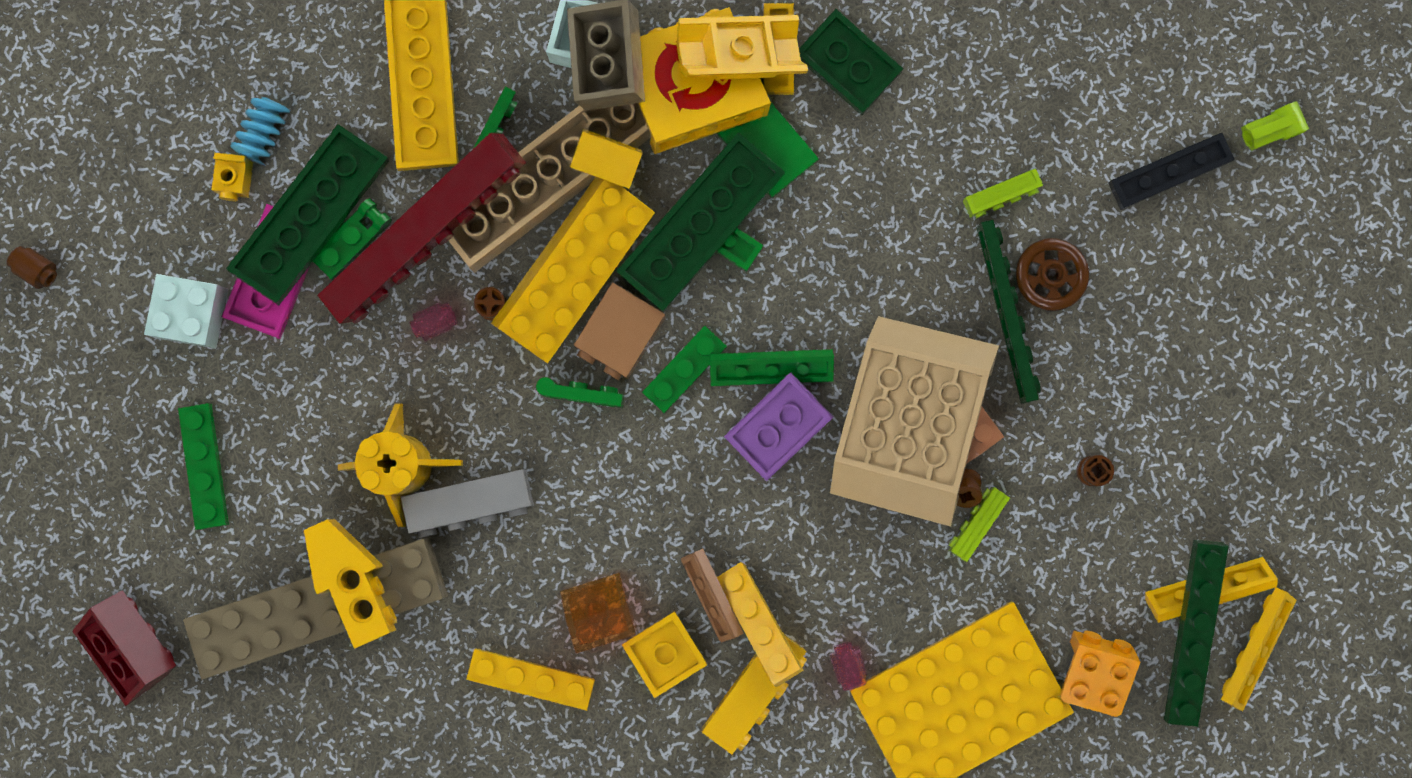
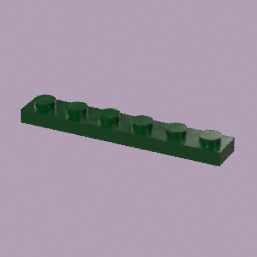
(1005, 300)
(1195, 632)

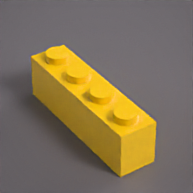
(746, 704)

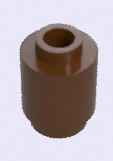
(32, 267)

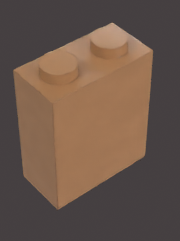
(619, 332)

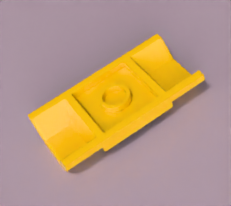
(739, 47)

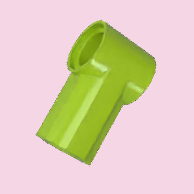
(1281, 124)

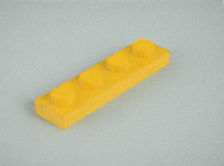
(1238, 582)
(759, 625)
(1262, 640)
(530, 679)

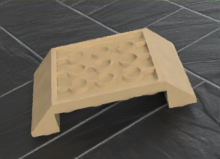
(912, 420)

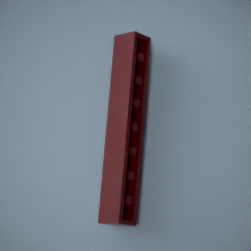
(422, 228)

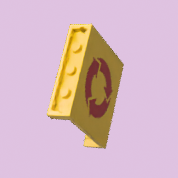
(692, 108)

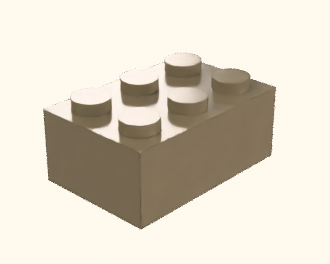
(606, 55)

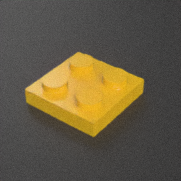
(664, 654)

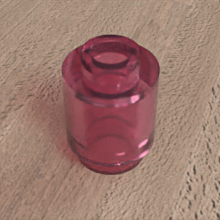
(433, 321)
(848, 666)

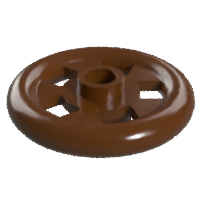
(1036, 254)

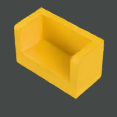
(606, 158)

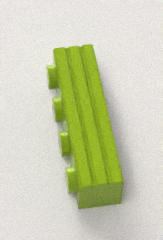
(1001, 193)
(979, 524)

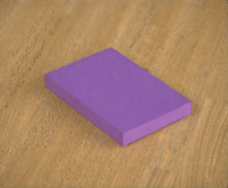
(778, 426)

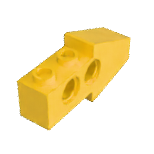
(331, 557)

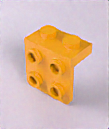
(1100, 673)

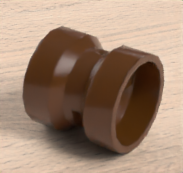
(1088, 471)

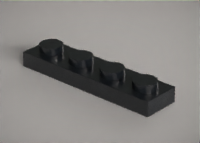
(1171, 171)

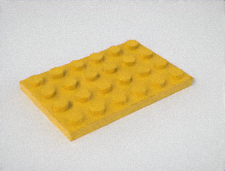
(962, 698)

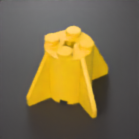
(412, 467)

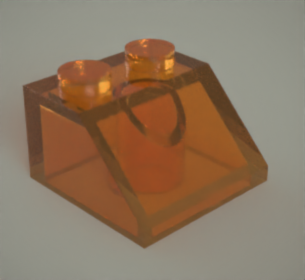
(598, 613)

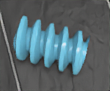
(259, 129)

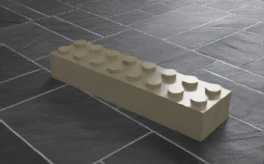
(299, 616)

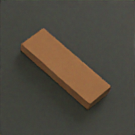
(711, 595)

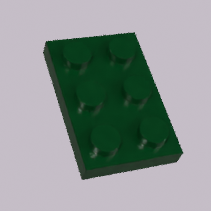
(849, 62)

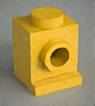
(239, 184)

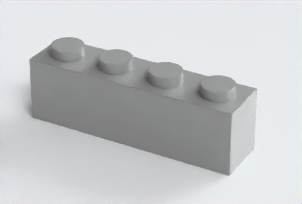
(467, 501)

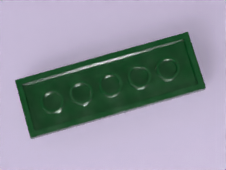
(307, 215)
(700, 222)

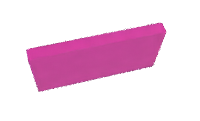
(256, 311)

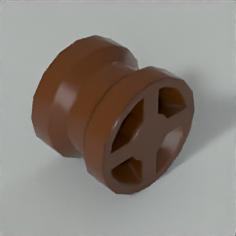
(486, 300)
(970, 491)

